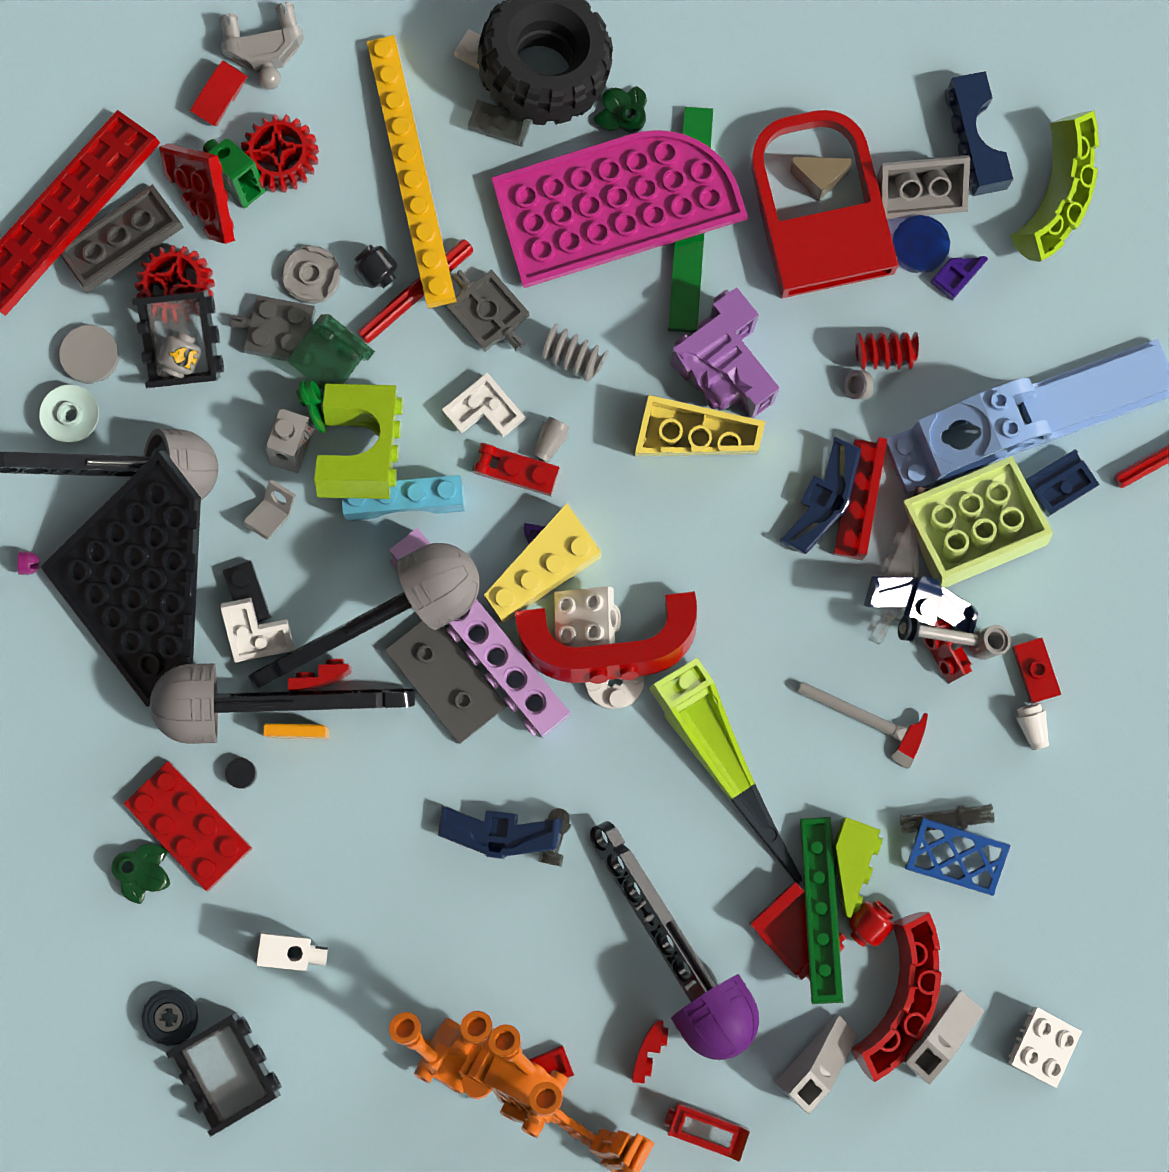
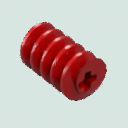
(887, 349)

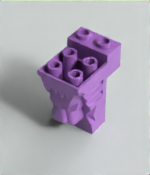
(721, 361)

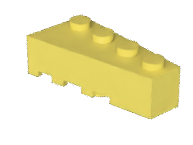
(545, 564)

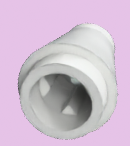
(1034, 725)

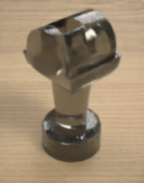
(552, 856)

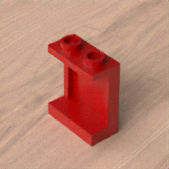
(785, 930)

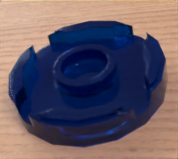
(921, 244)

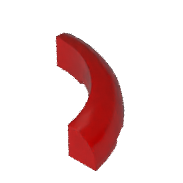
(913, 999)

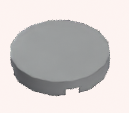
(311, 275)
(89, 354)

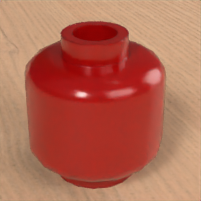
(871, 923)

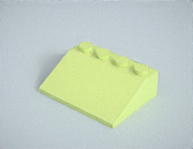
(977, 522)

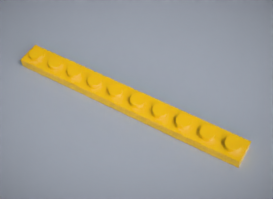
(411, 172)

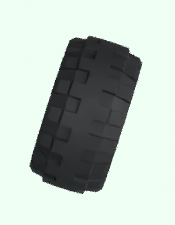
(556, 24)

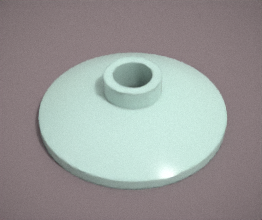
(57, 407)

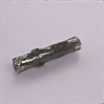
(957, 817)

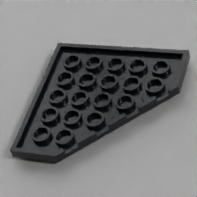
(136, 573)

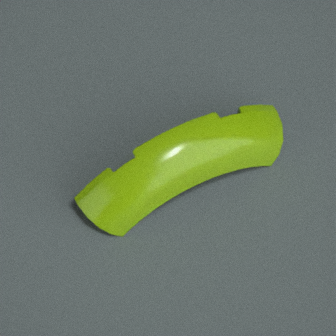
(1068, 190)

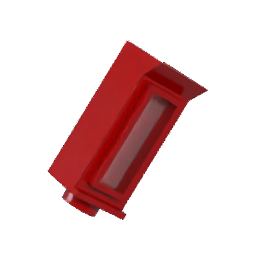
(706, 1131)

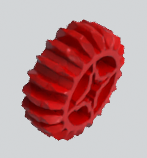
(290, 152)
(178, 262)

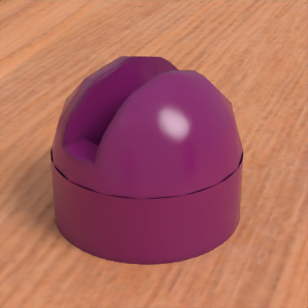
(27, 563)

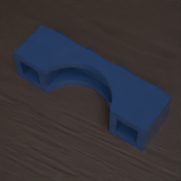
(989, 167)

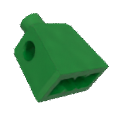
(234, 166)

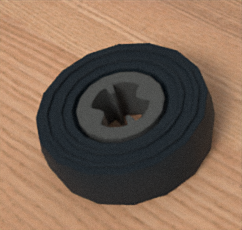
(181, 1005)

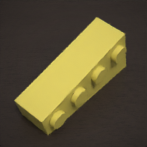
(688, 430)

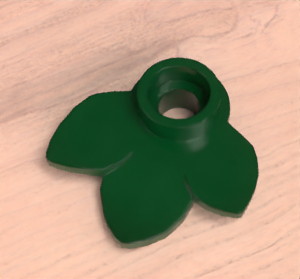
(620, 107)
(146, 872)

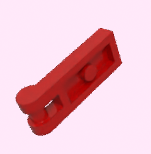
(516, 469)

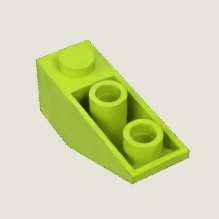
(852, 855)

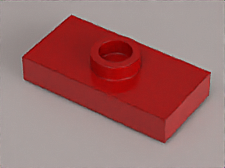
(1036, 670)

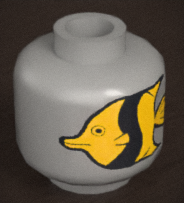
(178, 354)

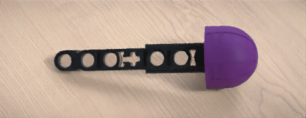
(720, 1017)

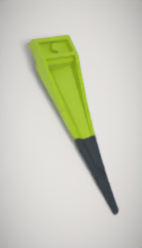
(701, 722)

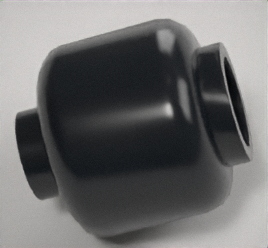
(375, 267)

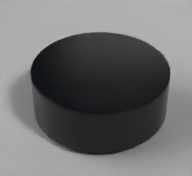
(241, 773)

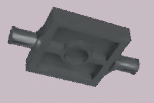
(488, 310)
(275, 327)

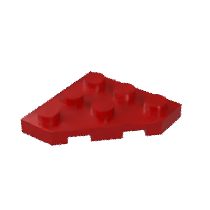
(203, 188)

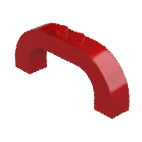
(613, 660)

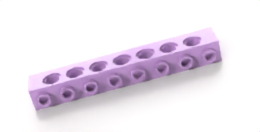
(536, 722)

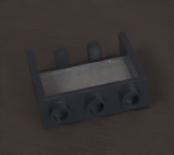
(168, 315)
(225, 1072)

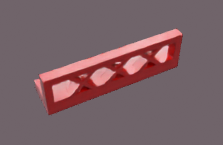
(856, 524)

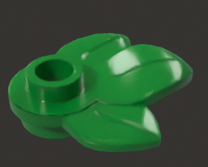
(311, 396)

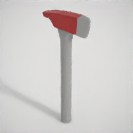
(908, 737)

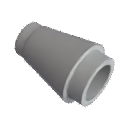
(551, 437)

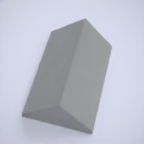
(924, 186)

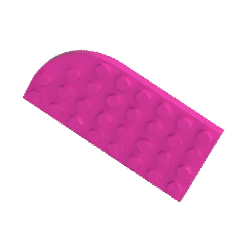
(614, 202)

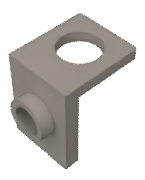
(270, 512)

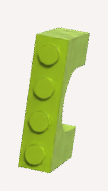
(371, 472)

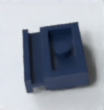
(1061, 483)

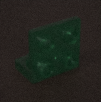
(328, 352)

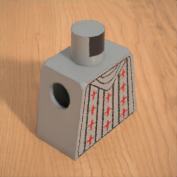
(290, 438)

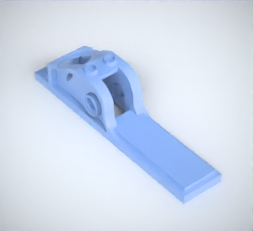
(1049, 407)

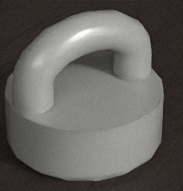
(858, 384)

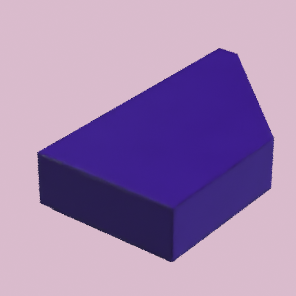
(957, 274)

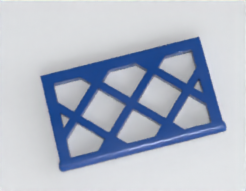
(949, 833)

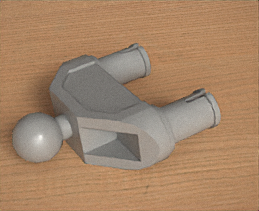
(265, 50)

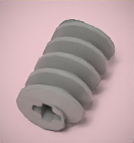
(573, 354)

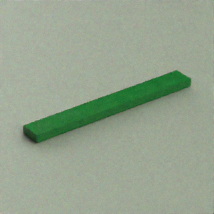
(689, 251)

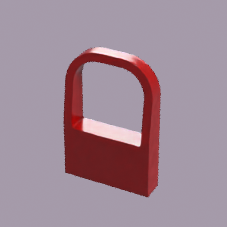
(830, 245)

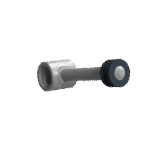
(910, 628)

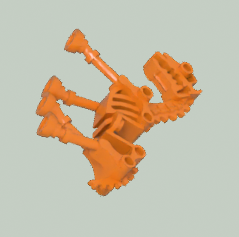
(520, 1085)

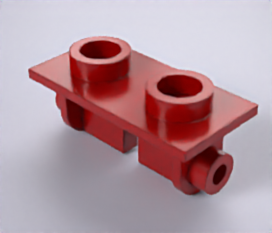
(950, 662)

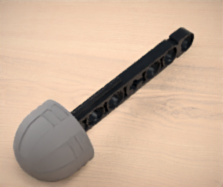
(186, 449)
(436, 582)
(188, 703)

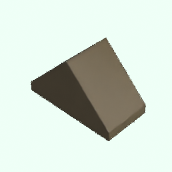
(820, 174)

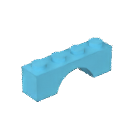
(421, 494)

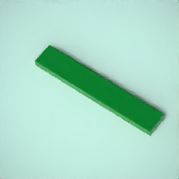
(821, 911)

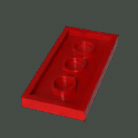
(188, 826)

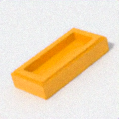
(296, 731)

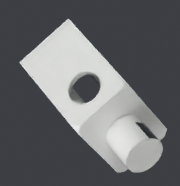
(274, 948)

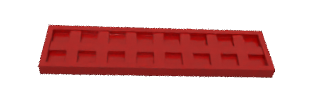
(70, 204)

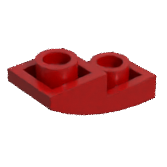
(218, 93)
(328, 674)
(652, 1042)

